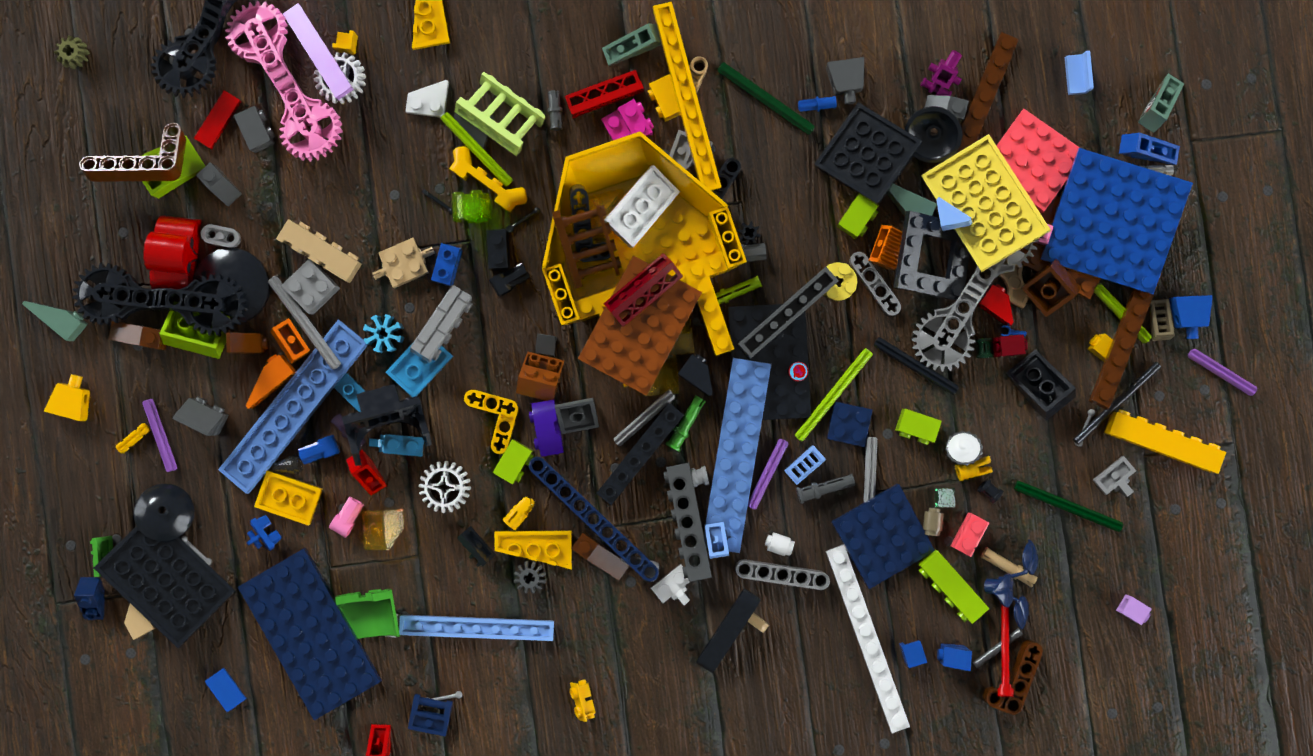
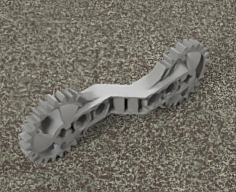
(971, 295)

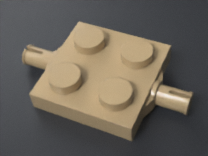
(403, 262)

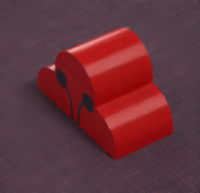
(172, 252)

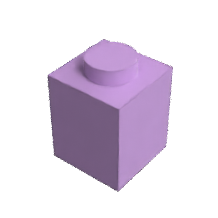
(1134, 610)

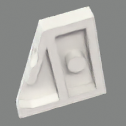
(428, 100)

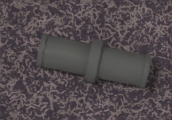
(555, 110)

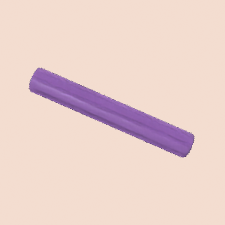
(1222, 372)
(159, 435)
(767, 473)

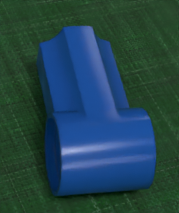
(323, 448)

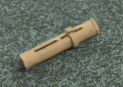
(1008, 566)

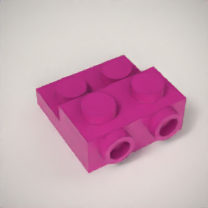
(627, 121)

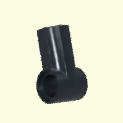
(504, 282)

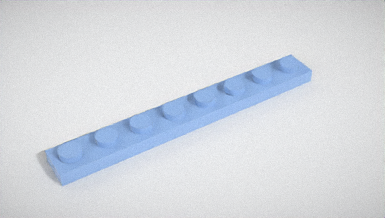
(476, 627)

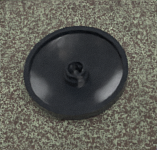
(245, 270)

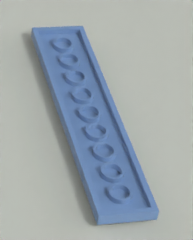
(291, 409)
(737, 448)

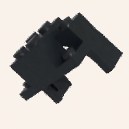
(381, 408)

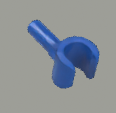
(1013, 332)

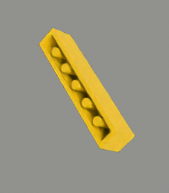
(1164, 442)

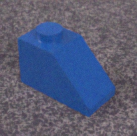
(955, 656)

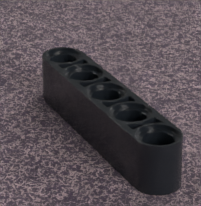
(728, 630)

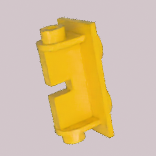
(578, 694)

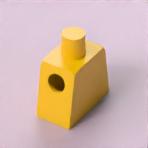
(69, 400)

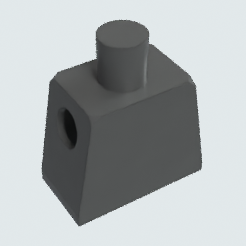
(846, 77)

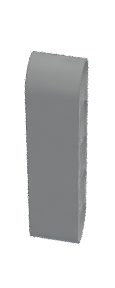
(790, 579)

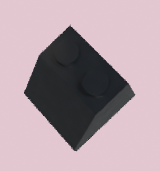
(697, 374)

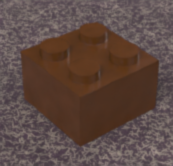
(1051, 288)

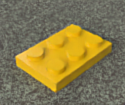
(288, 497)

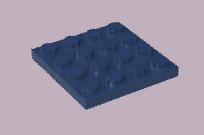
(883, 536)

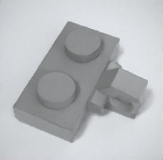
(1116, 477)

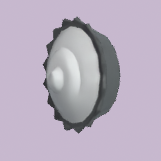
(964, 448)

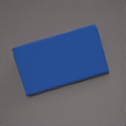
(225, 690)

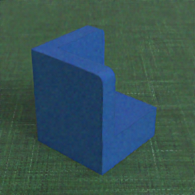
(913, 653)

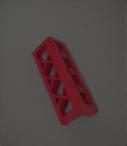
(640, 287)

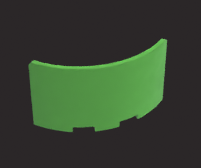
(370, 613)

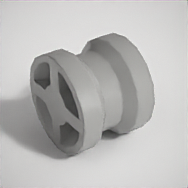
(699, 476)

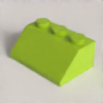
(183, 336)

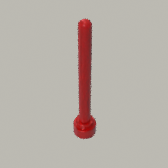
(1005, 688)

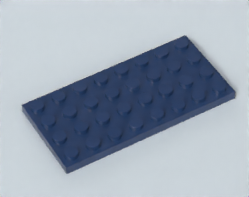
(309, 634)

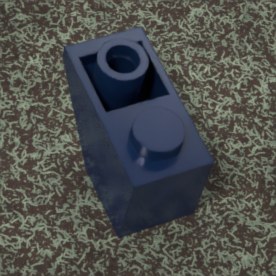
(91, 598)

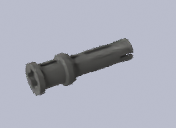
(816, 490)

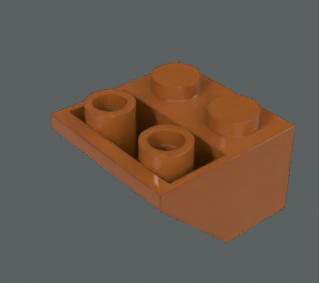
(539, 376)

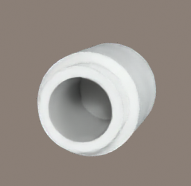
(779, 544)

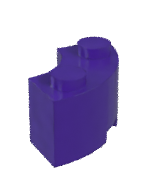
(547, 428)

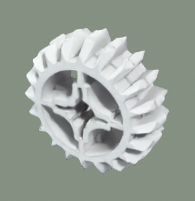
(358, 77)
(443, 496)

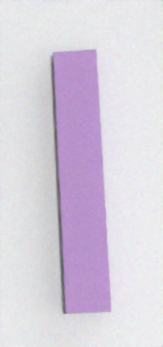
(318, 51)

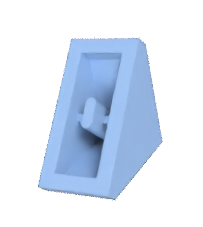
(951, 217)
(716, 540)

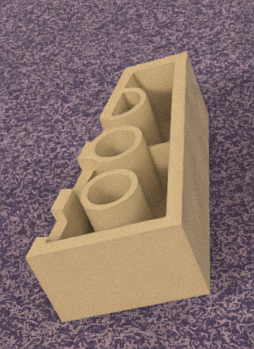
(319, 251)

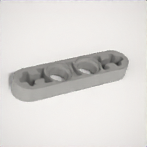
(878, 281)

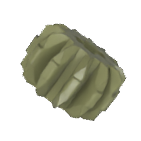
(66, 48)

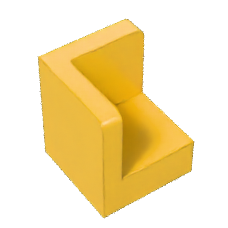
(346, 42)

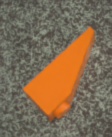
(272, 377)

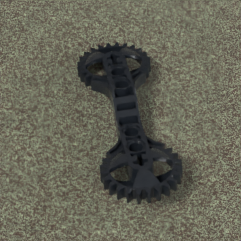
(186, 64)
(111, 278)

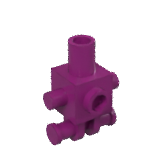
(943, 74)

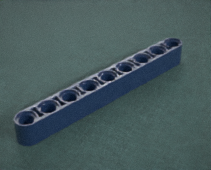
(587, 512)

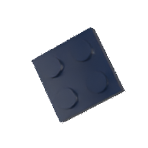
(849, 424)

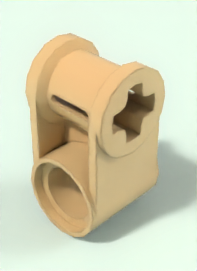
(698, 76)

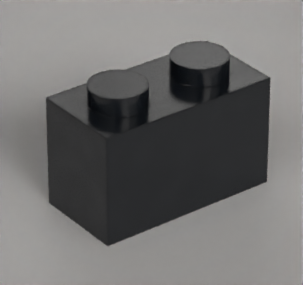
(498, 249)

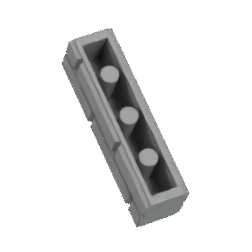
(441, 324)

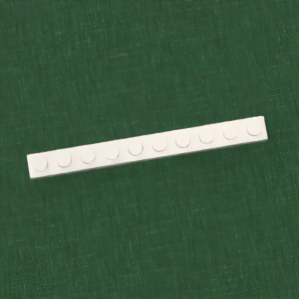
(867, 639)

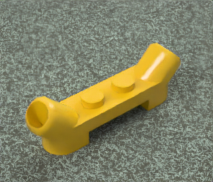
(463, 168)

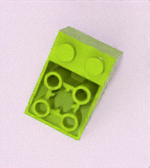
(191, 167)

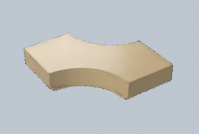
(1014, 283)

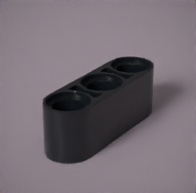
(727, 176)

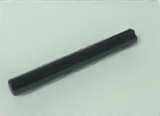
(916, 366)

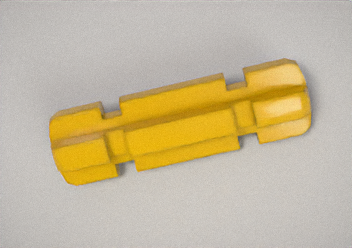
(133, 438)

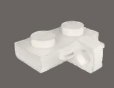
(672, 586)

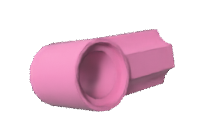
(344, 521)

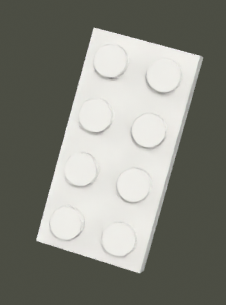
(641, 206)

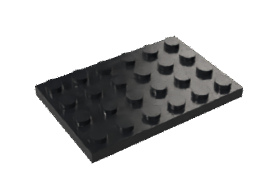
(784, 396)
(165, 583)

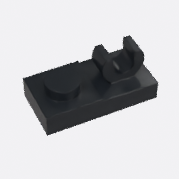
(476, 546)

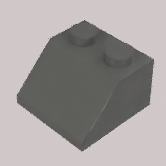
(201, 416)

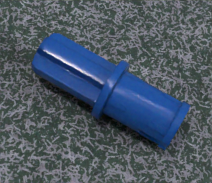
(817, 104)

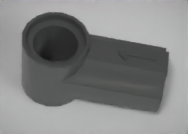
(754, 252)

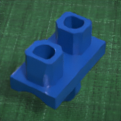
(268, 540)

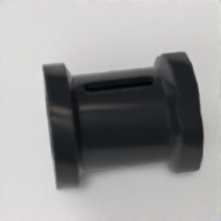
(990, 490)

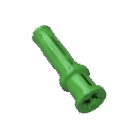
(683, 428)

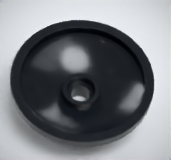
(935, 146)
(173, 522)

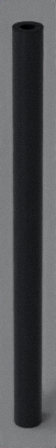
(1117, 402)

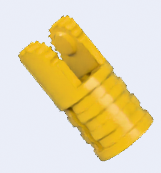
(970, 471)
(519, 513)

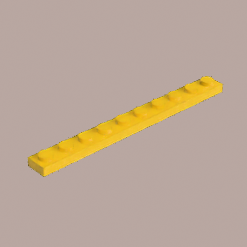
(686, 95)

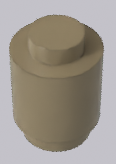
(933, 522)

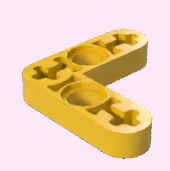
(503, 416)

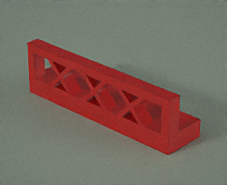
(606, 98)

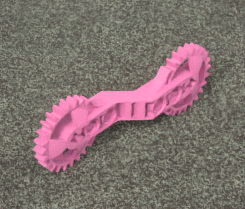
(284, 81)

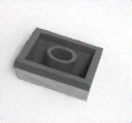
(577, 415)

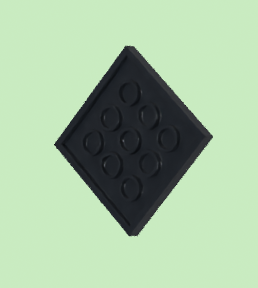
(868, 153)

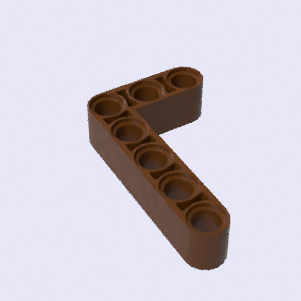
(161, 167)

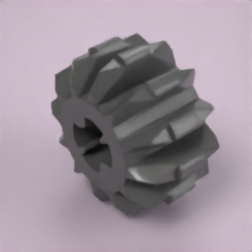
(534, 582)

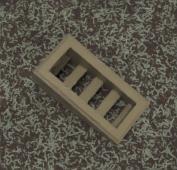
(1169, 334)

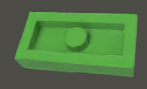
(101, 547)

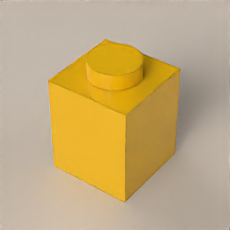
(1100, 345)

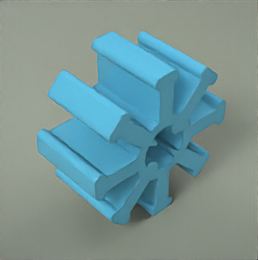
(380, 327)

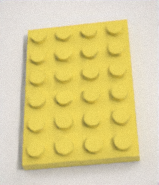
(990, 193)

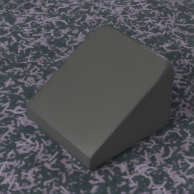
(545, 344)

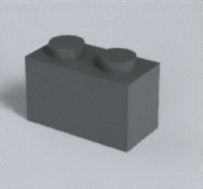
(255, 129)

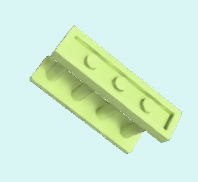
(496, 130)

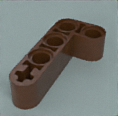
(1017, 675)

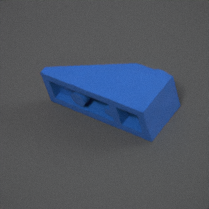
(1148, 148)

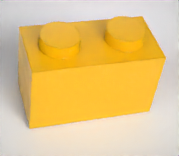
(665, 98)

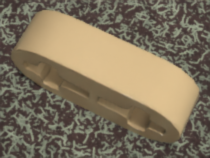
(758, 622)

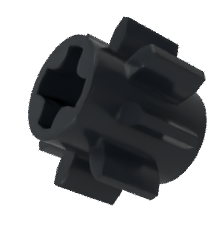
(749, 227)

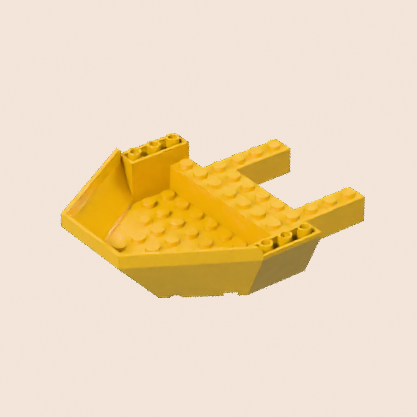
(691, 232)

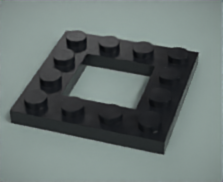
(906, 275)

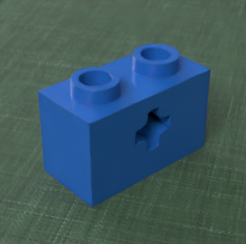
(446, 264)

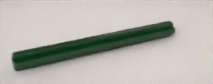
(766, 98)
(1068, 506)

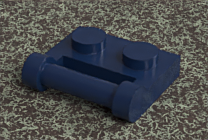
(429, 721)

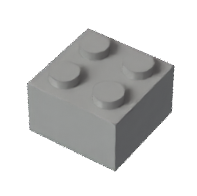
(310, 287)

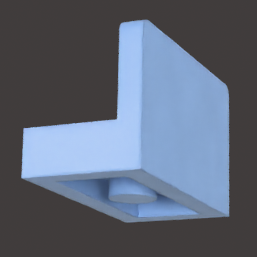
(1079, 73)

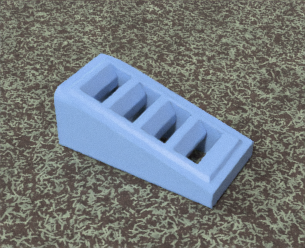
(816, 453)

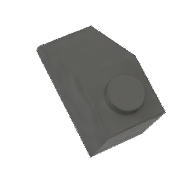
(953, 104)
(219, 184)

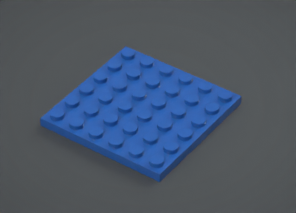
(1116, 220)

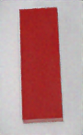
(217, 119)

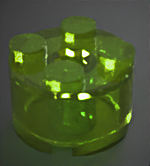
(471, 207)

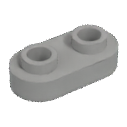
(221, 237)

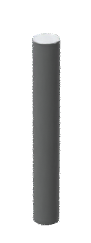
(996, 649)

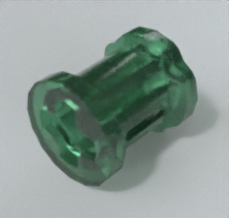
(988, 353)

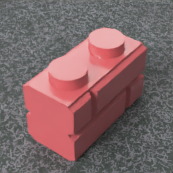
(969, 534)

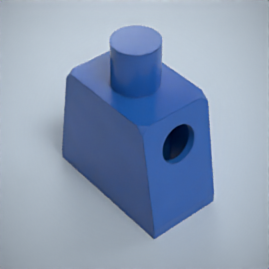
(1191, 313)

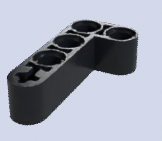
(585, 224)

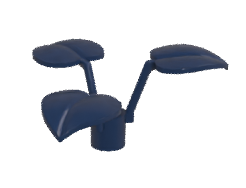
(1003, 586)

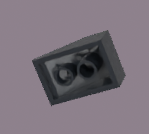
(1042, 384)

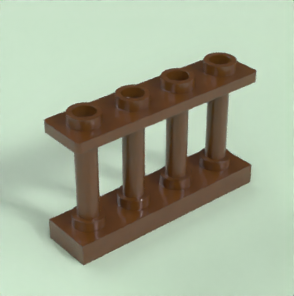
(572, 256)

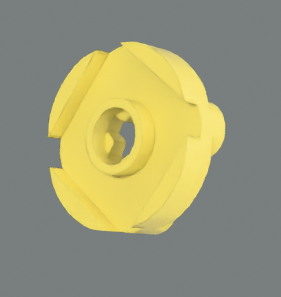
(848, 285)

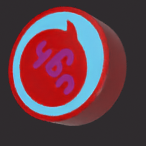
(798, 371)

